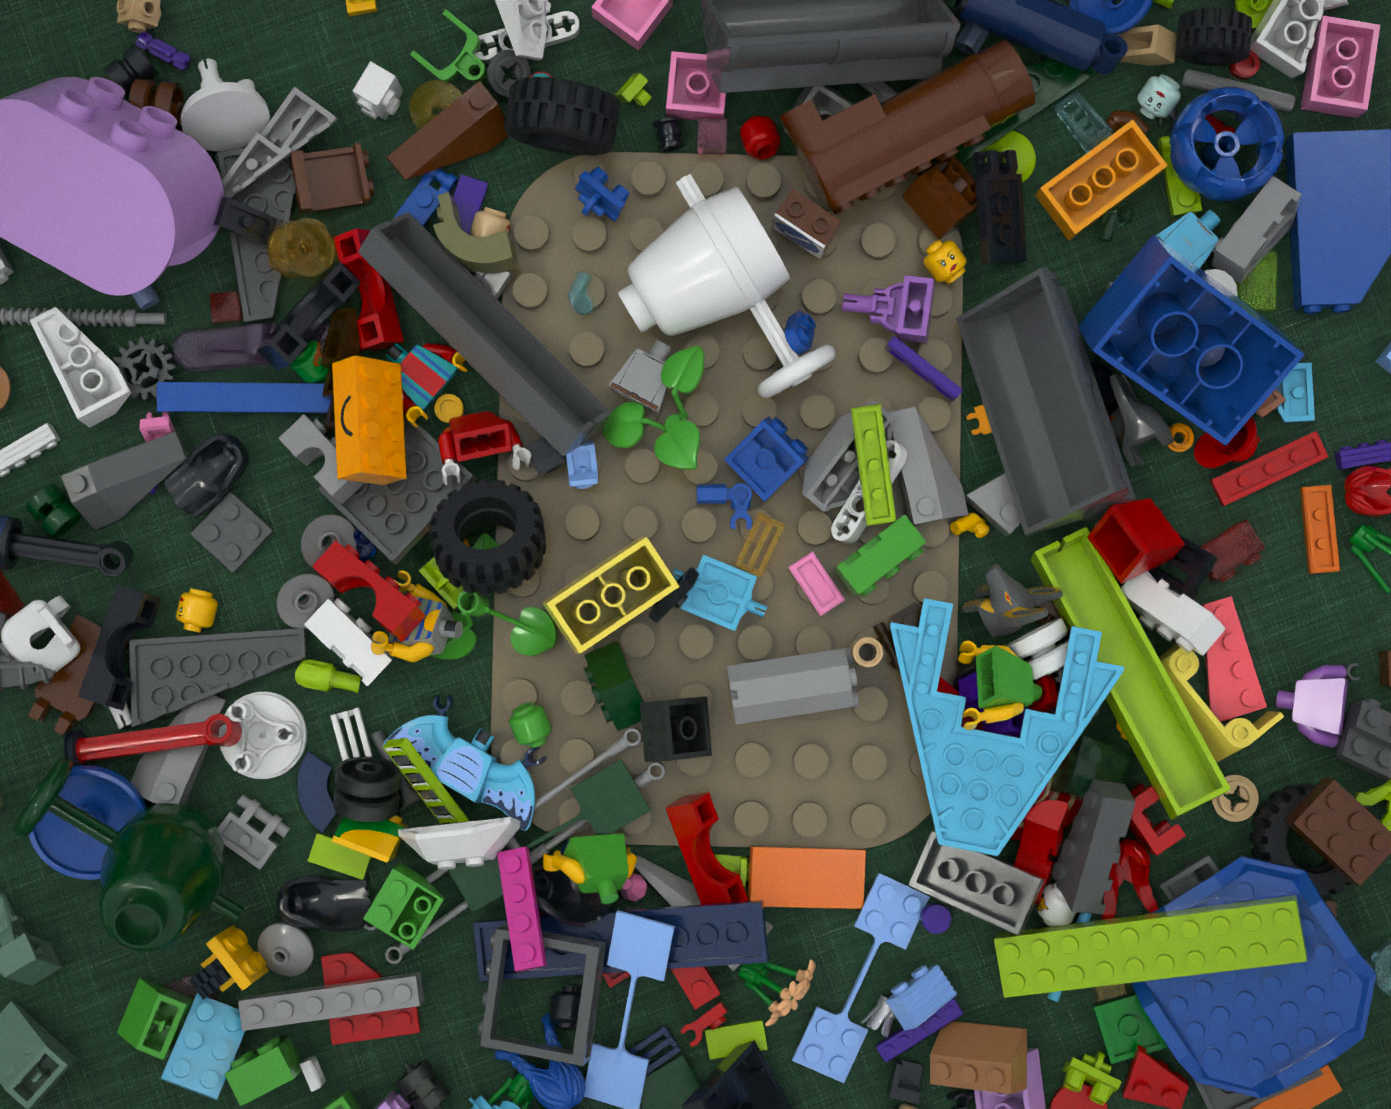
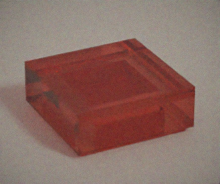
(226, 307)

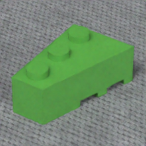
(880, 557)

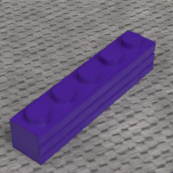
(1363, 455)
(903, 1040)

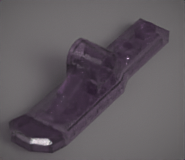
(228, 346)

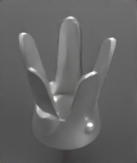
(879, 1013)

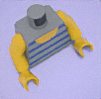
(429, 635)

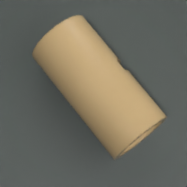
(877, 652)

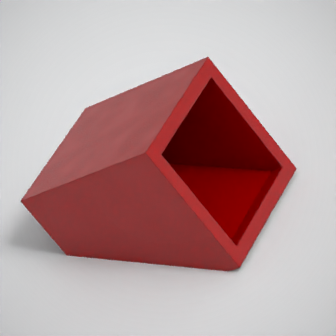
(1134, 538)

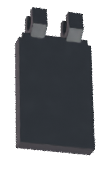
(1000, 207)

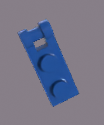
(424, 198)

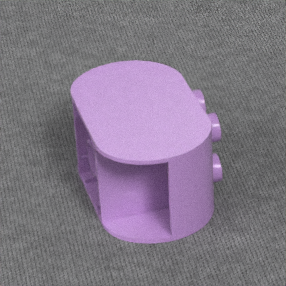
(103, 184)

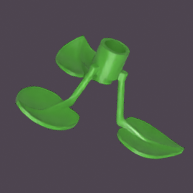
(681, 439)
(530, 637)

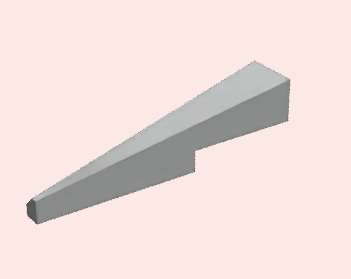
(289, 129)
(673, 888)

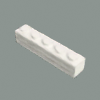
(27, 447)

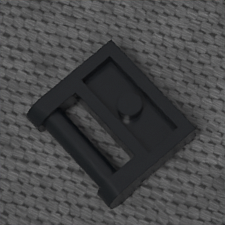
(1192, 561)

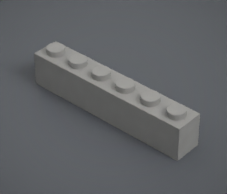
(331, 1001)

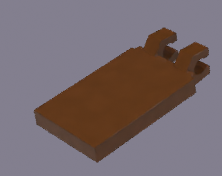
(66, 683)

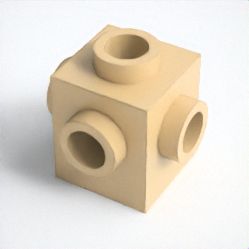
(139, 14)

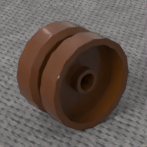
(166, 96)

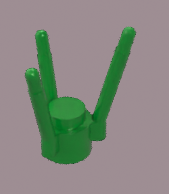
(1367, 539)

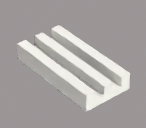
(340, 737)

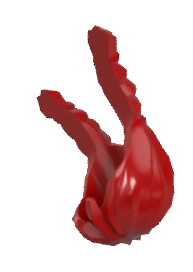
(1367, 491)
(1135, 868)

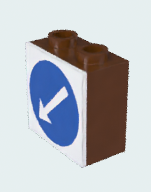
(806, 223)

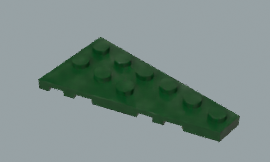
(1050, 83)

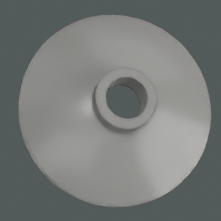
(329, 525)
(296, 612)
(291, 942)

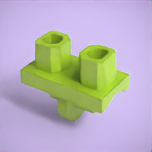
(440, 583)
(1094, 1072)

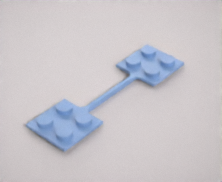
(641, 949)
(830, 1038)

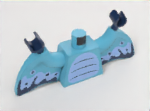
(470, 768)

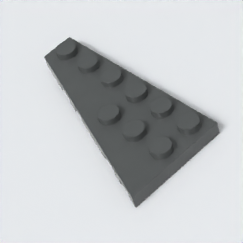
(190, 669)

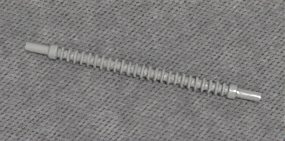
(129, 317)

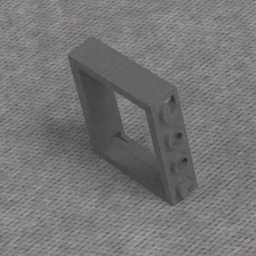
(588, 1005)

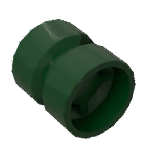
(55, 521)

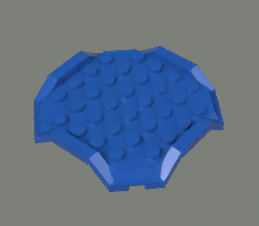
(1267, 1023)

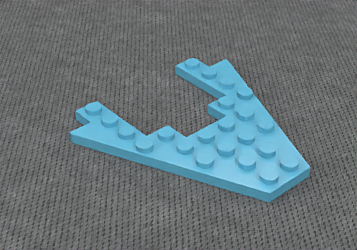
(982, 779)

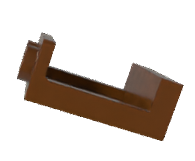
(331, 179)

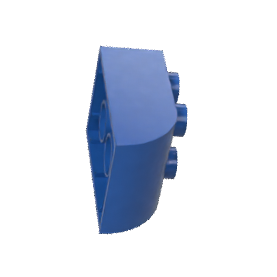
(1189, 340)

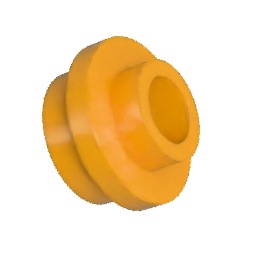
(1188, 437)

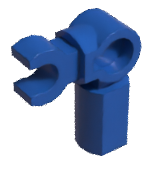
(740, 498)

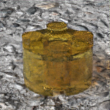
(292, 236)

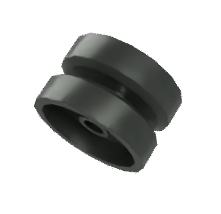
(367, 789)

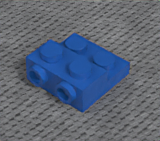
(767, 457)

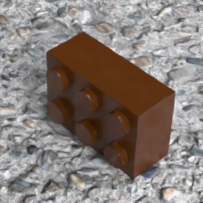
(1341, 831)

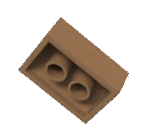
(980, 1057)

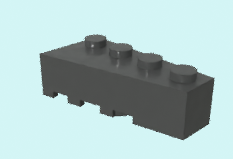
(1093, 846)

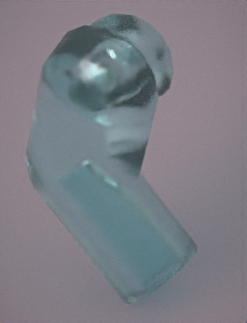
(578, 295)

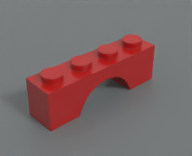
(378, 319)
(393, 610)
(692, 822)

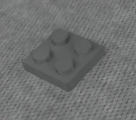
(232, 532)

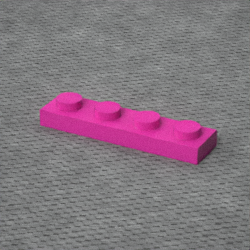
(521, 909)

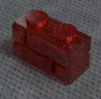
(1233, 548)

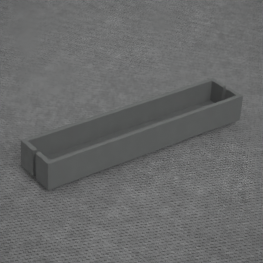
(484, 333)

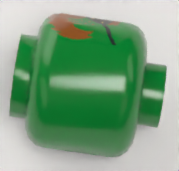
(308, 363)

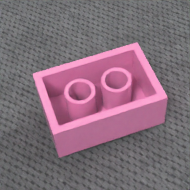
(1340, 67)

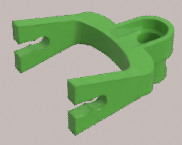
(464, 62)

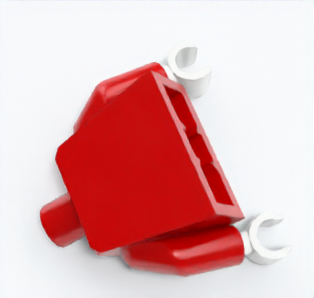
(477, 437)

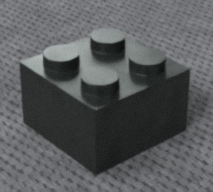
(675, 729)

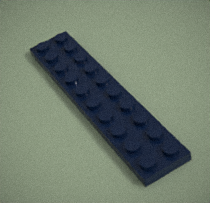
(701, 938)

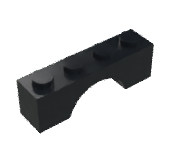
(314, 307)
(105, 676)

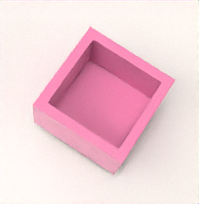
(631, 19)

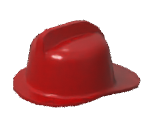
(1212, 453)

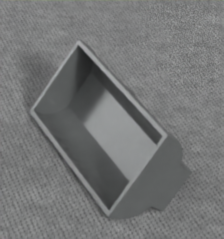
(824, 41)
(1044, 404)

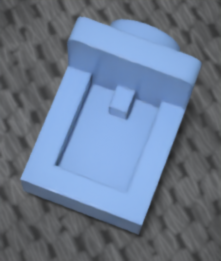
(582, 466)

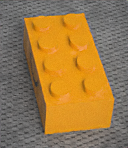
(1101, 180)
(369, 420)

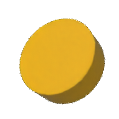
(447, 407)

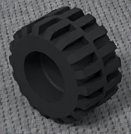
(1213, 36)

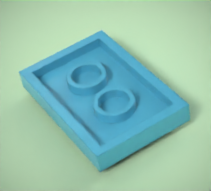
(205, 1047)

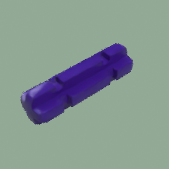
(163, 51)

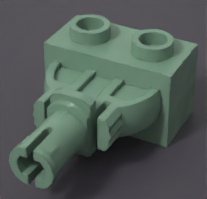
(23, 955)

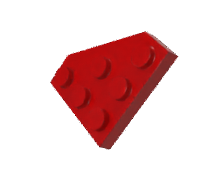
(347, 968)

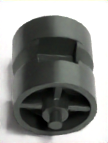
(423, 1086)

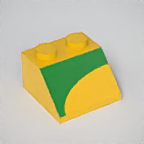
(371, 838)

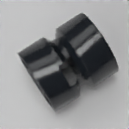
(131, 67)

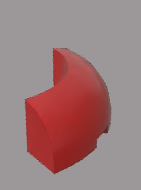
(1042, 839)

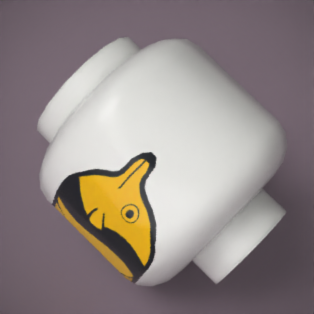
(1054, 907)

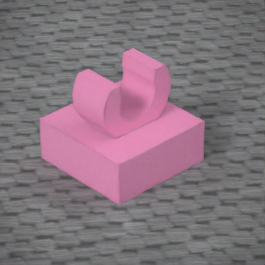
(156, 427)

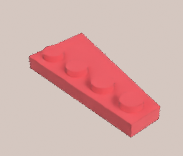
(1230, 671)

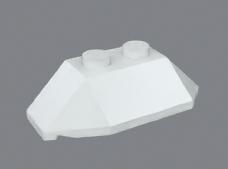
(461, 842)

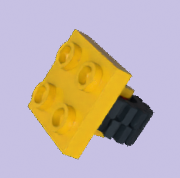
(230, 963)

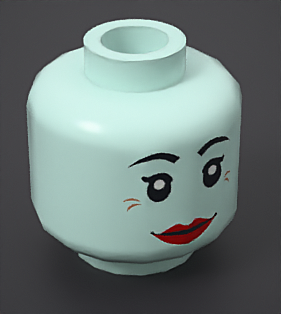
(1159, 96)

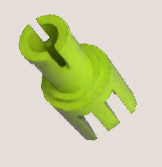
(324, 676)

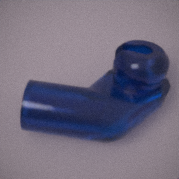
(364, 545)

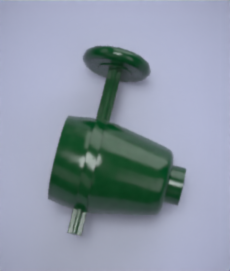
(156, 868)

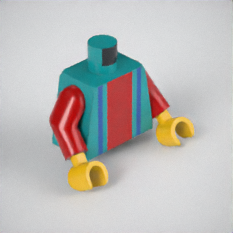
(424, 375)

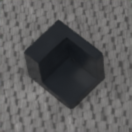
(545, 457)
(905, 1081)

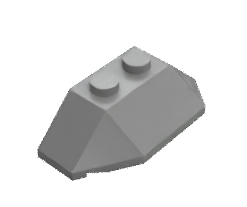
(833, 466)

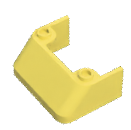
(1220, 739)

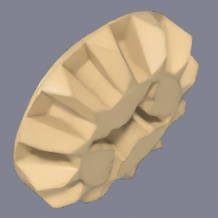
(1242, 810)

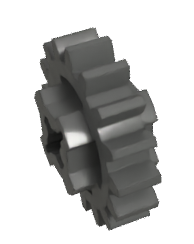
(147, 358)

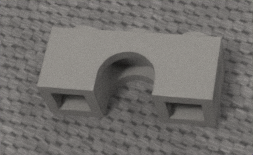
(308, 441)

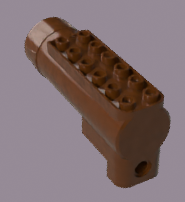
(884, 140)

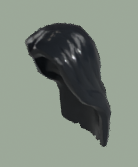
(207, 473)
(563, 900)
(324, 903)

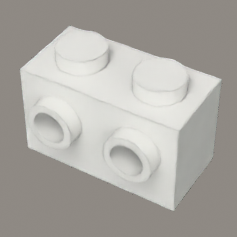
(378, 92)

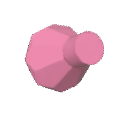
(634, 887)

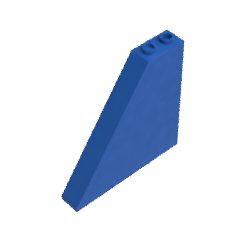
(1342, 215)

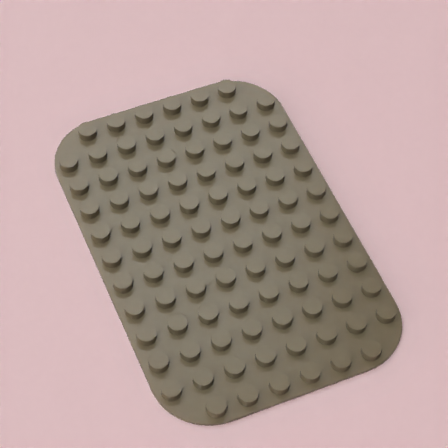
(779, 781)

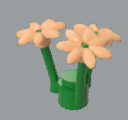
(756, 974)

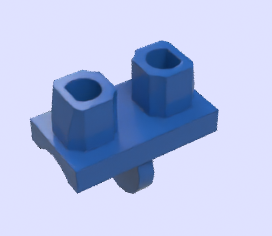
(598, 197)

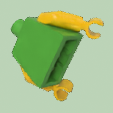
(1002, 683)
(595, 864)

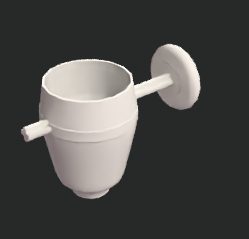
(712, 268)

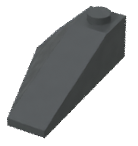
(115, 484)

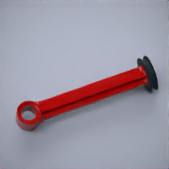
(83, 749)

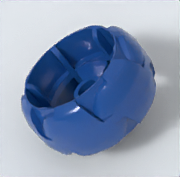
(1258, 126)

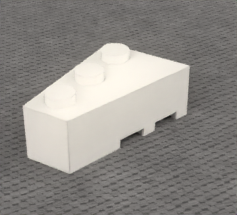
(1172, 614)
(348, 639)

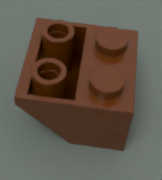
(943, 196)

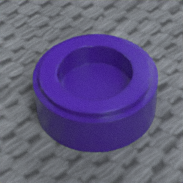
(935, 918)

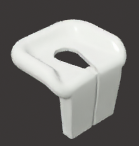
(34, 618)

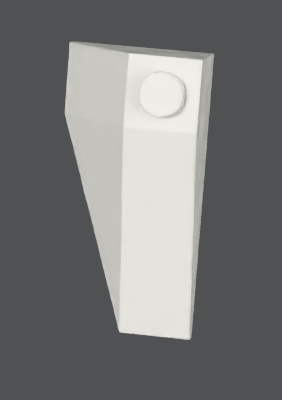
(525, 25)

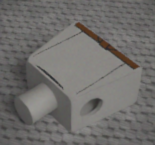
(641, 377)

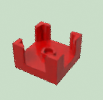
(1159, 837)

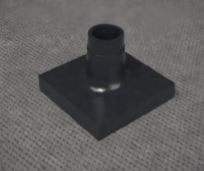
(740, 1083)

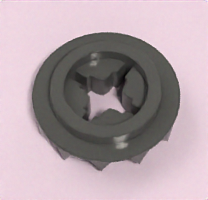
(505, 59)

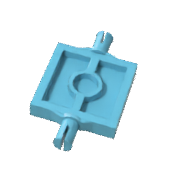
(721, 593)

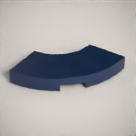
(314, 791)

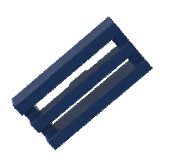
(664, 1057)

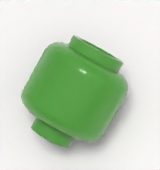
(530, 724)

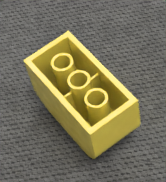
(610, 594)

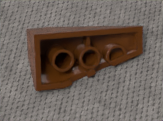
(460, 131)

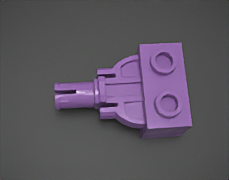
(899, 308)

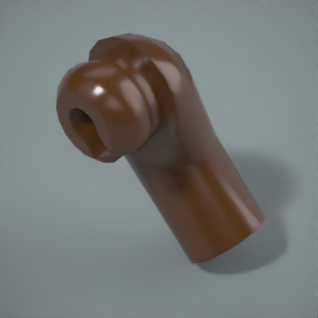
(1122, 117)

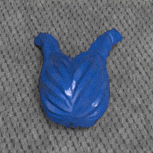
(555, 1087)

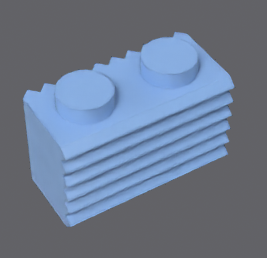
(920, 997)

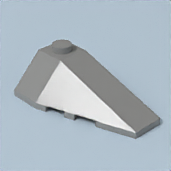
(927, 478)

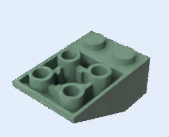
(29, 1057)

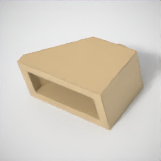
(1149, 45)

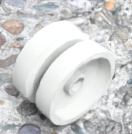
(1041, 647)

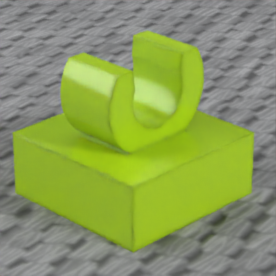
(633, 90)

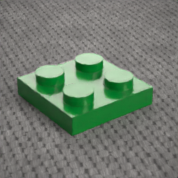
(1124, 1027)

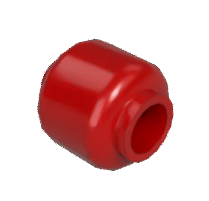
(760, 137)

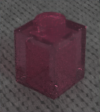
(712, 136)

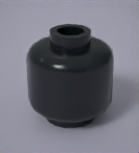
(565, 1008)

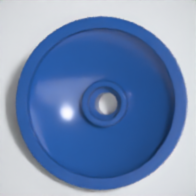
(1117, 17)

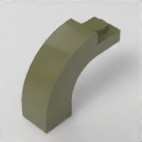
(480, 254)

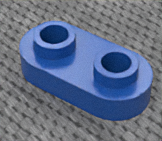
(800, 332)

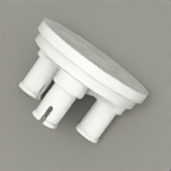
(223, 113)
(271, 735)

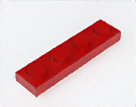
(1268, 468)

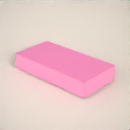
(816, 583)

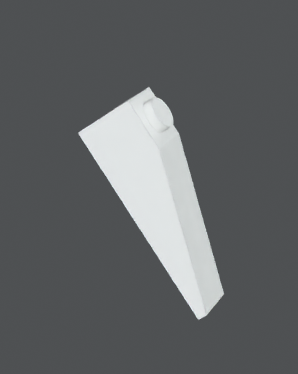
(85, 373)

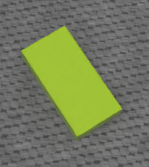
(338, 857)
(727, 1037)

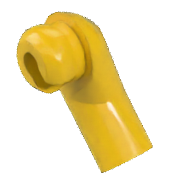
(972, 523)

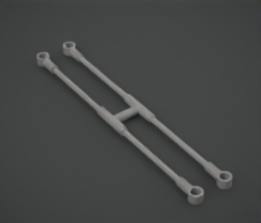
(537, 854)

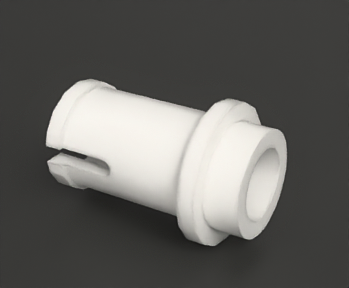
(121, 717)

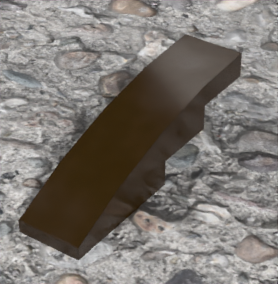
(340, 343)

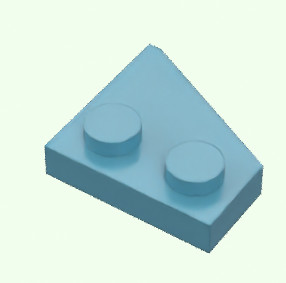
(1298, 392)

